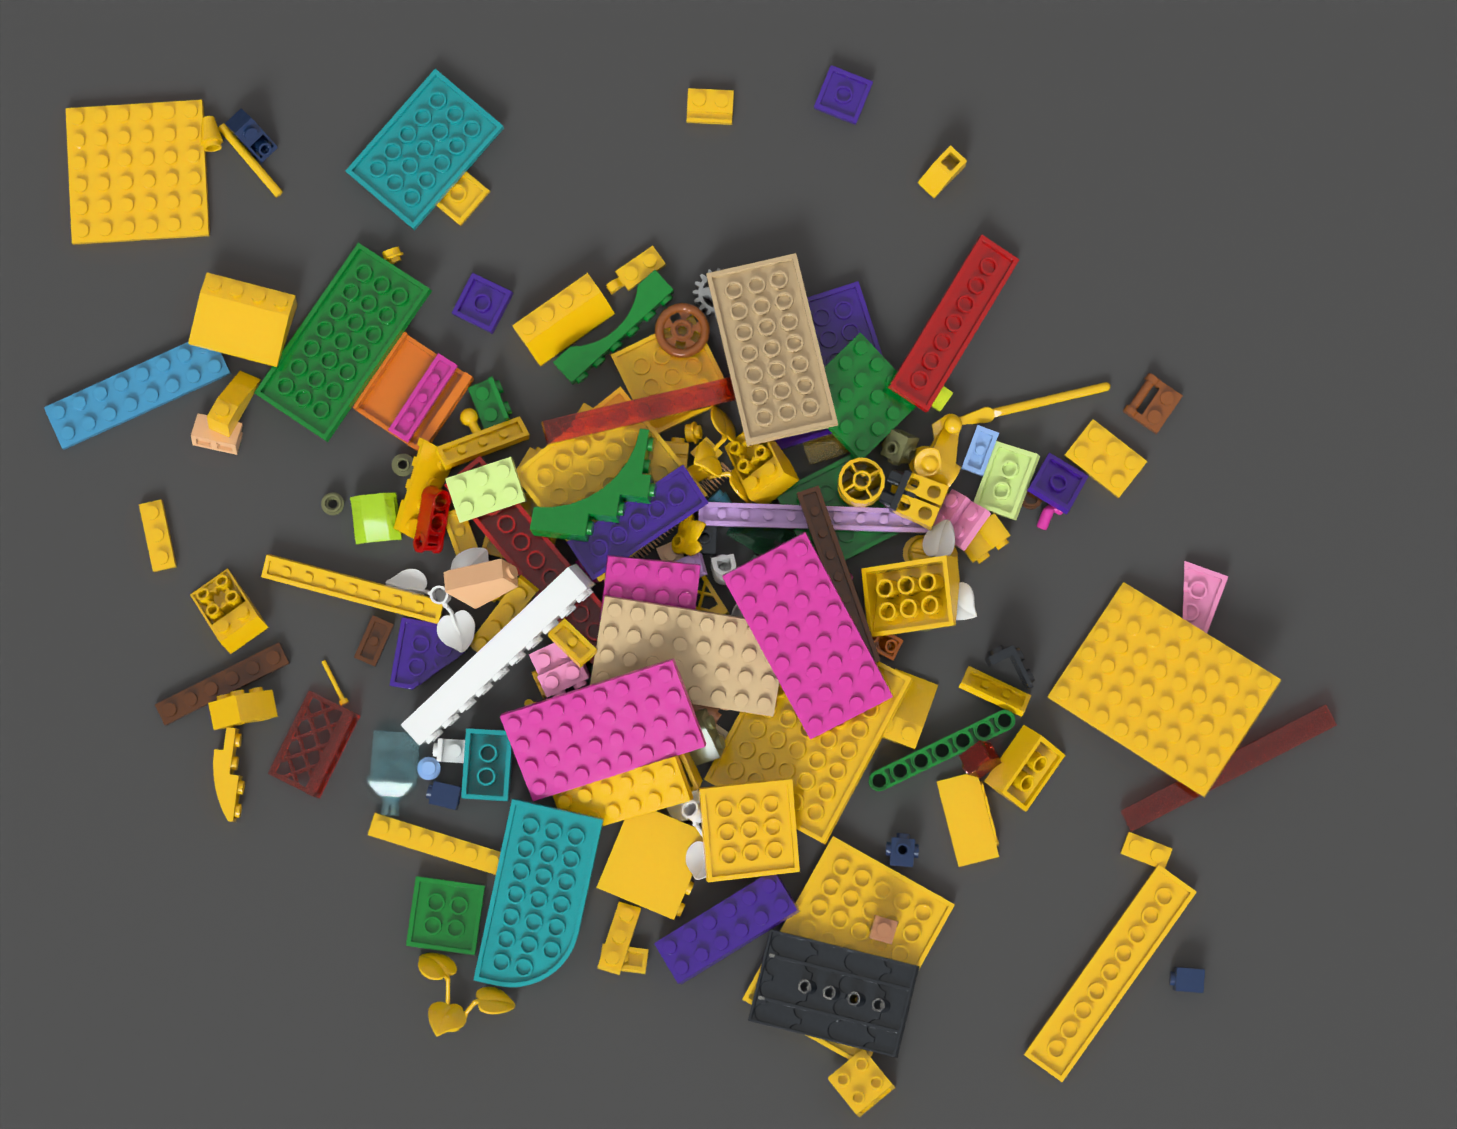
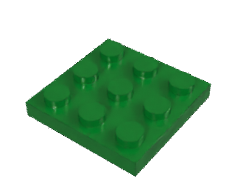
(445, 915)

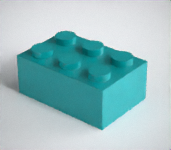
(487, 765)

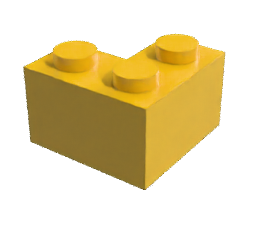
(242, 708)

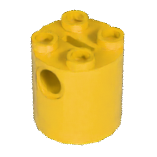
(861, 482)

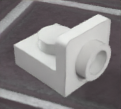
(449, 750)

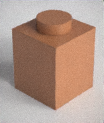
(883, 929)

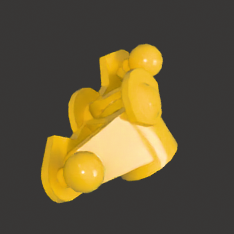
(939, 459)

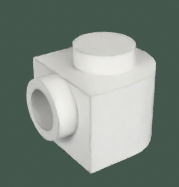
(720, 565)

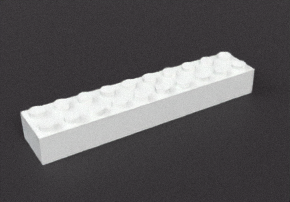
(501, 651)

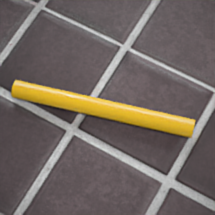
(250, 160)

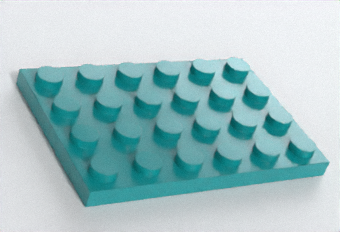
(424, 149)

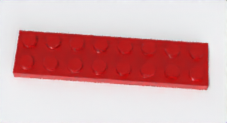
(953, 323)

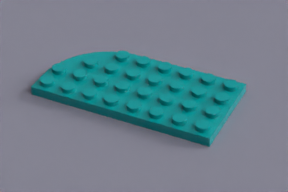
(537, 894)

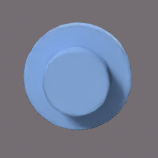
(428, 768)

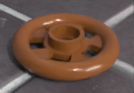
(684, 311)

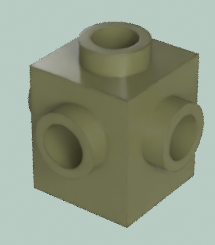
(899, 447)

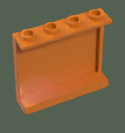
(397, 380)

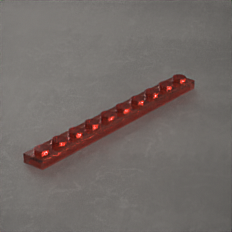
(638, 411)
(1240, 763)

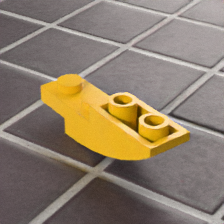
(226, 784)

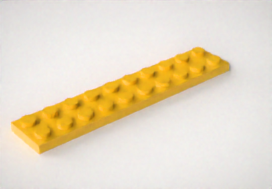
(1110, 973)

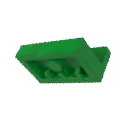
(489, 402)

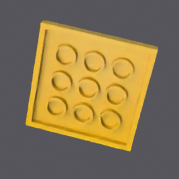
(652, 371)
(749, 829)

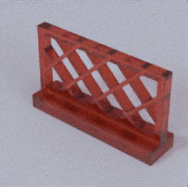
(328, 757)

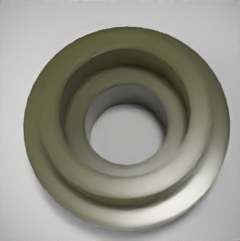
(395, 465)
(326, 500)

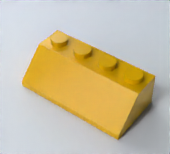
(563, 319)

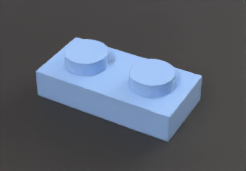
(980, 450)

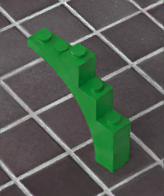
(607, 504)

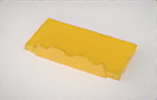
(968, 819)

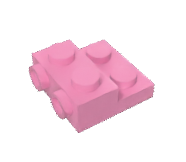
(964, 515)
(557, 670)

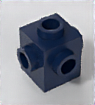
(905, 859)

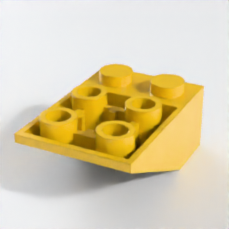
(761, 469)
(229, 611)

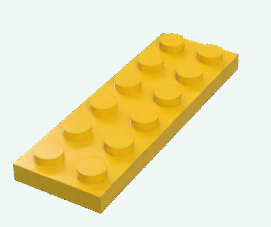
(630, 793)

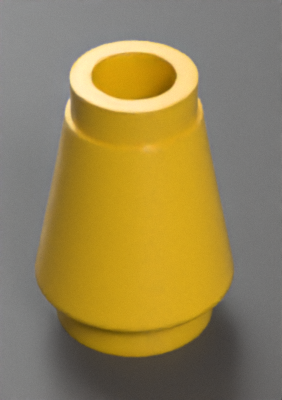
(210, 135)

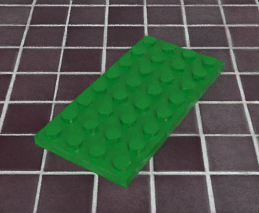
(343, 342)

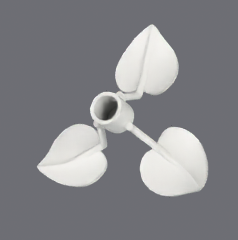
(941, 542)
(454, 629)
(695, 853)

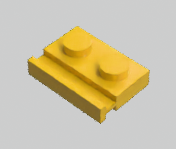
(710, 106)

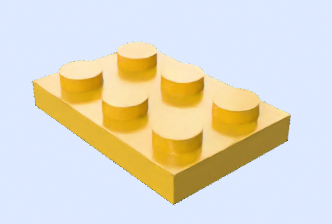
(1105, 458)

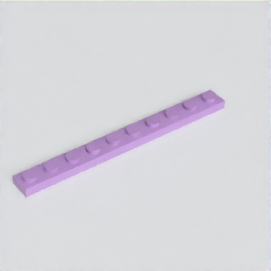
(792, 517)

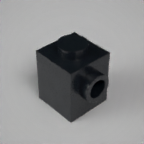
(708, 540)

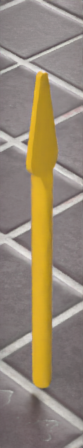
(987, 414)

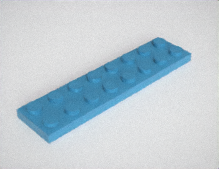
(134, 392)

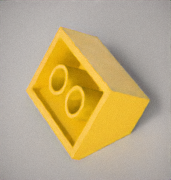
(1025, 768)

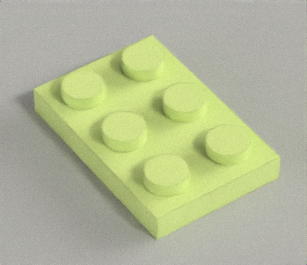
(1006, 480)
(485, 489)

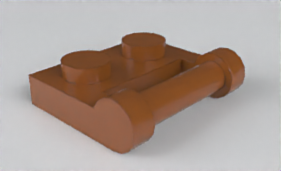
(1158, 408)

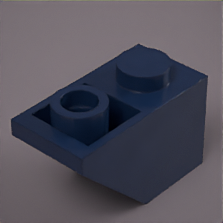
(251, 135)

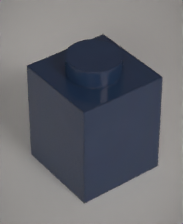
(444, 795)
(1187, 979)

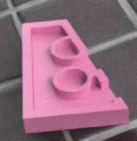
(1201, 595)

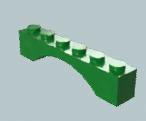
(580, 359)

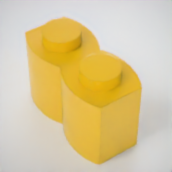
(990, 535)

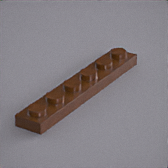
(222, 683)

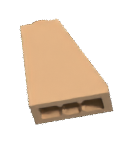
(481, 582)

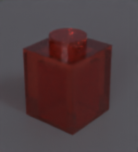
(979, 759)

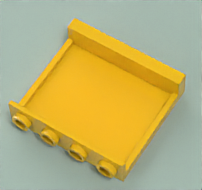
(651, 863)

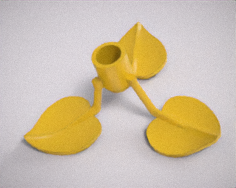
(706, 463)
(451, 1017)

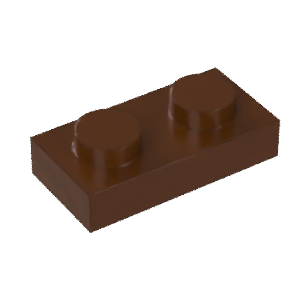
(374, 641)

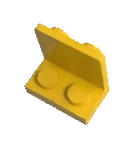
(861, 1083)

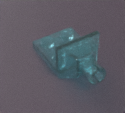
(393, 768)

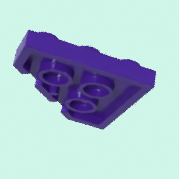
(419, 654)

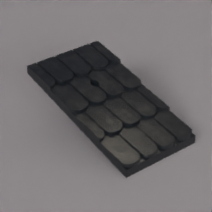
(814, 987)

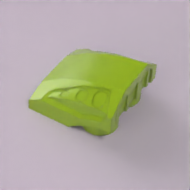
(375, 517)

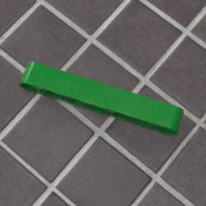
(953, 750)

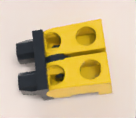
(908, 497)

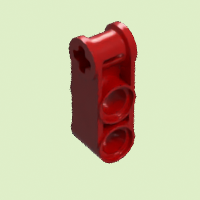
(431, 509)

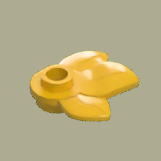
(687, 537)

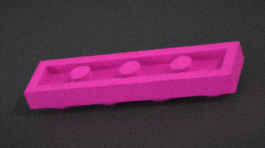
(423, 398)

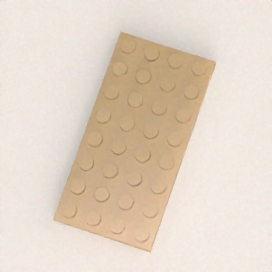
(771, 349)
(712, 652)

